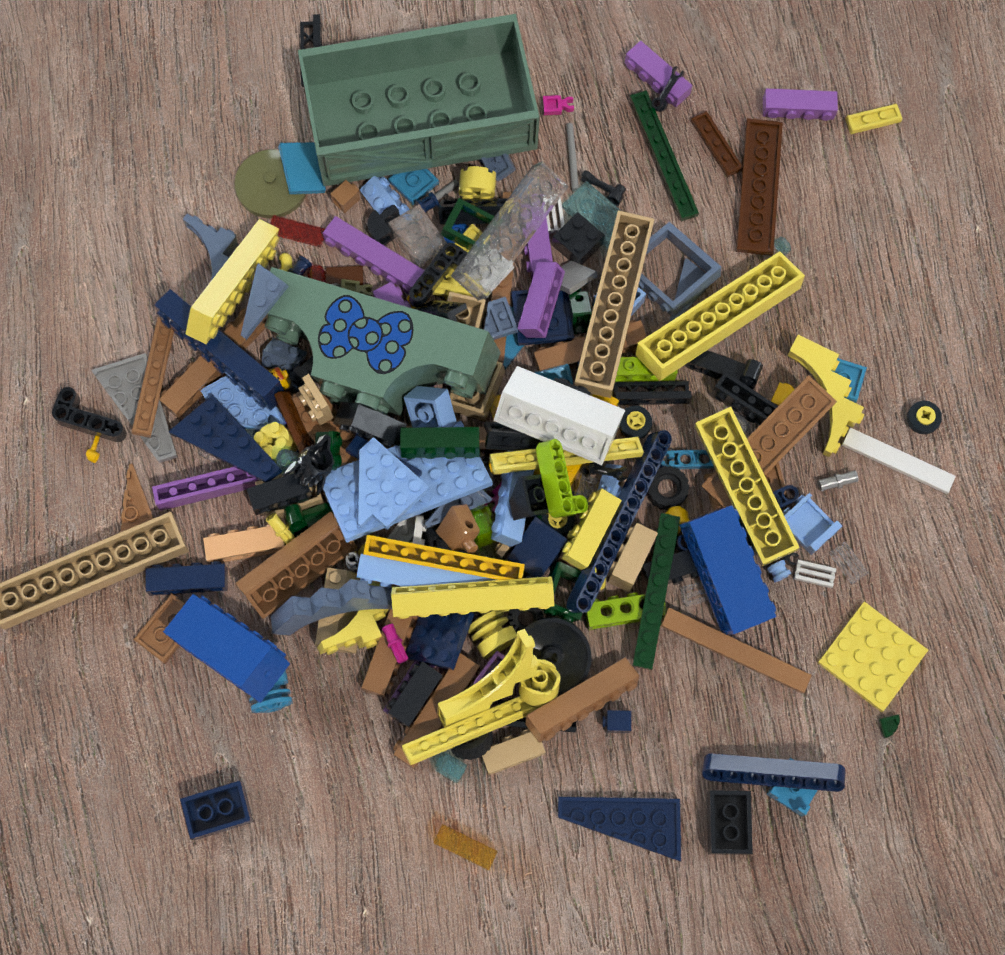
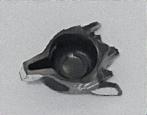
(311, 464)

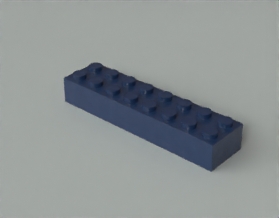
(222, 352)

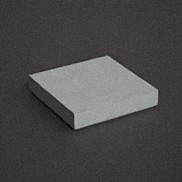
(576, 276)

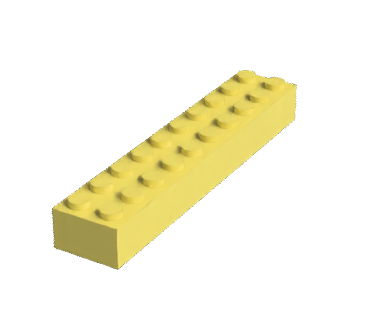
(719, 316)

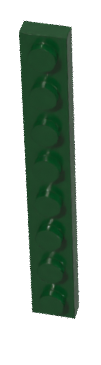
(664, 156)
(656, 591)

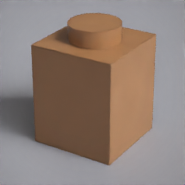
(345, 196)

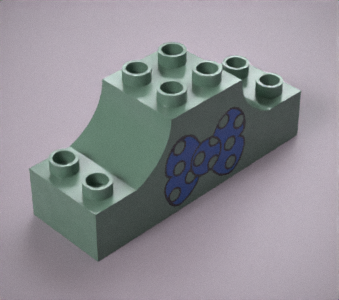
(378, 348)

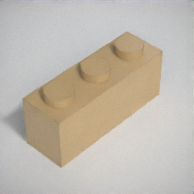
(512, 752)

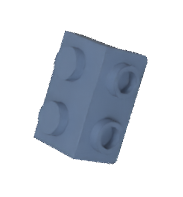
(501, 165)
(282, 355)

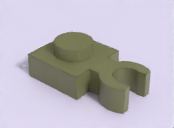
(355, 286)

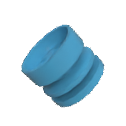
(275, 699)

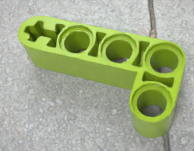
(556, 481)

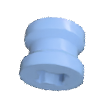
(779, 571)

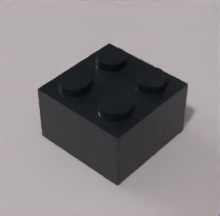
(578, 239)

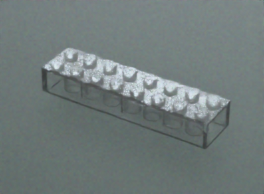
(509, 231)

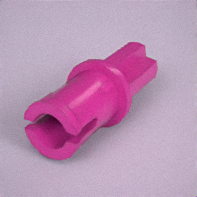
(394, 643)

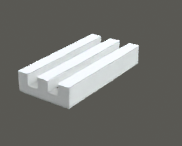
(561, 218)
(831, 577)

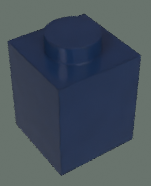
(617, 721)

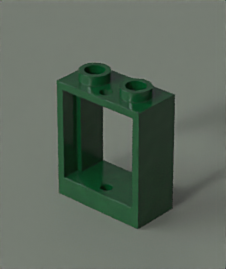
(457, 237)
(562, 570)

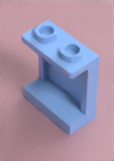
(810, 524)

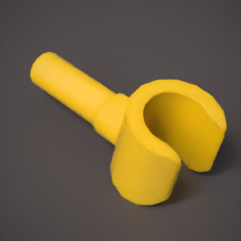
(91, 454)

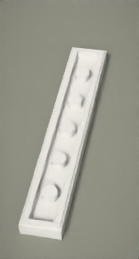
(898, 460)

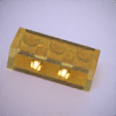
(465, 847)

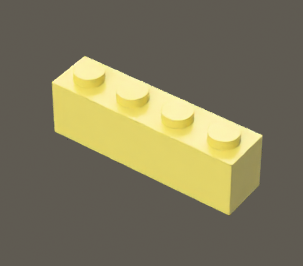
(590, 529)

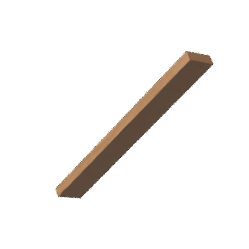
(153, 380)
(735, 650)

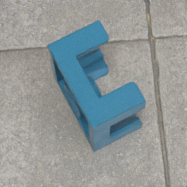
(793, 798)

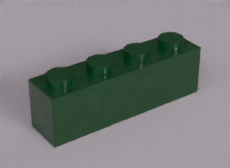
(440, 442)

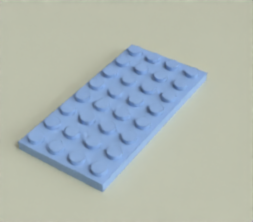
(445, 477)

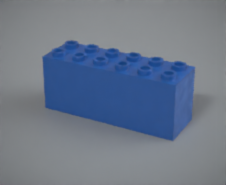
(728, 570)
(228, 646)

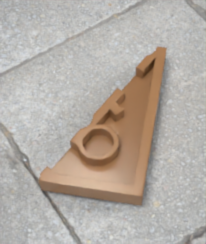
(135, 503)

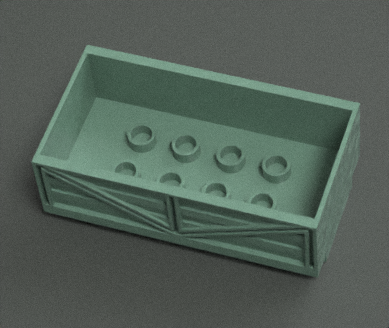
(420, 99)

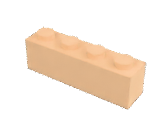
(242, 544)

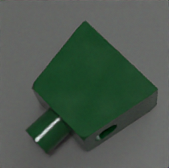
(580, 311)

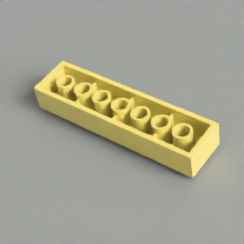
(232, 282)
(746, 486)

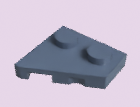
(500, 319)

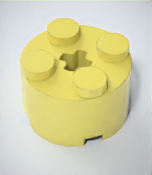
(477, 183)
(274, 438)
(542, 687)

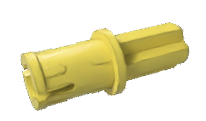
(280, 528)

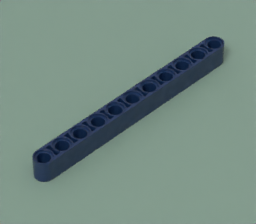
(619, 530)

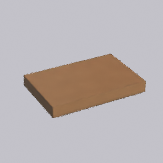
(152, 635)

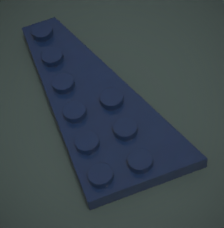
(221, 436)
(637, 821)

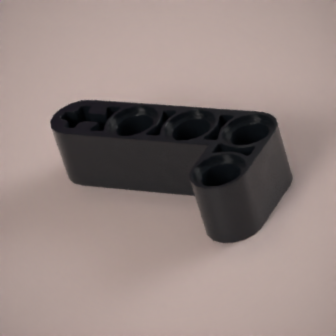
(435, 275)
(716, 365)
(90, 419)

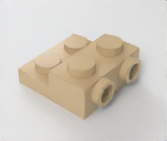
(313, 398)

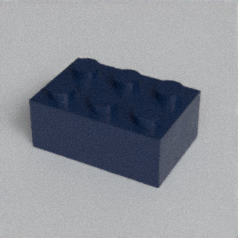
(216, 810)

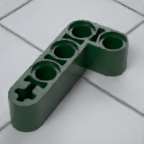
(301, 520)

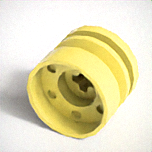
(490, 630)

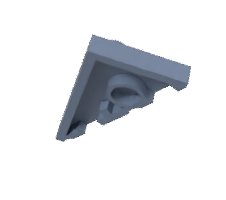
(689, 275)
(263, 296)
(473, 500)

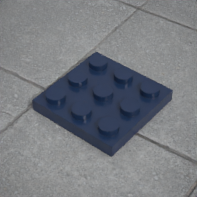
(560, 324)
(439, 639)

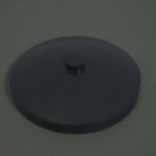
(563, 646)

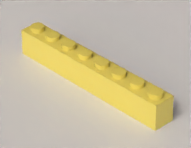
(472, 597)

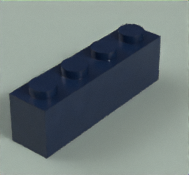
(186, 579)

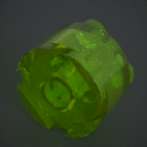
(484, 522)

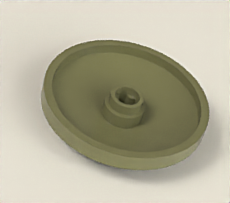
(263, 186)

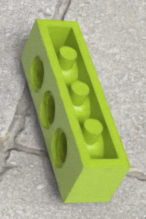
(633, 370)
(596, 620)

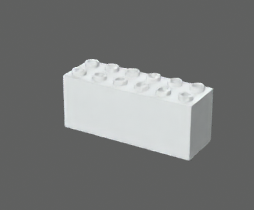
(559, 412)

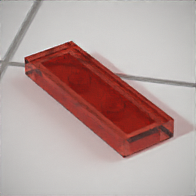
(298, 231)

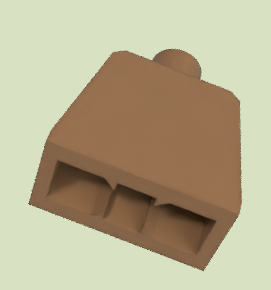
(459, 529)

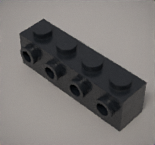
(743, 399)

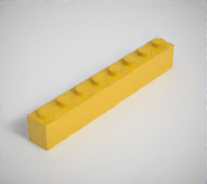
(442, 558)

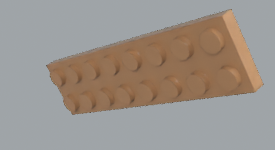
(780, 431)

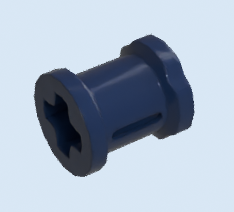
(428, 202)
(300, 266)

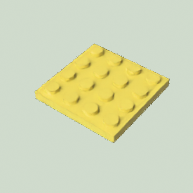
(873, 656)

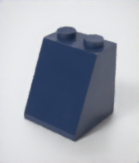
(538, 549)

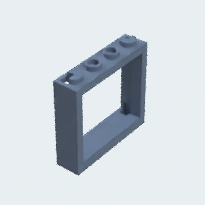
(696, 254)

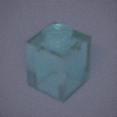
(450, 768)

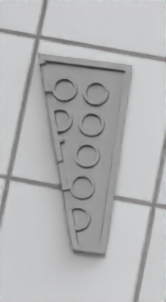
(124, 384)

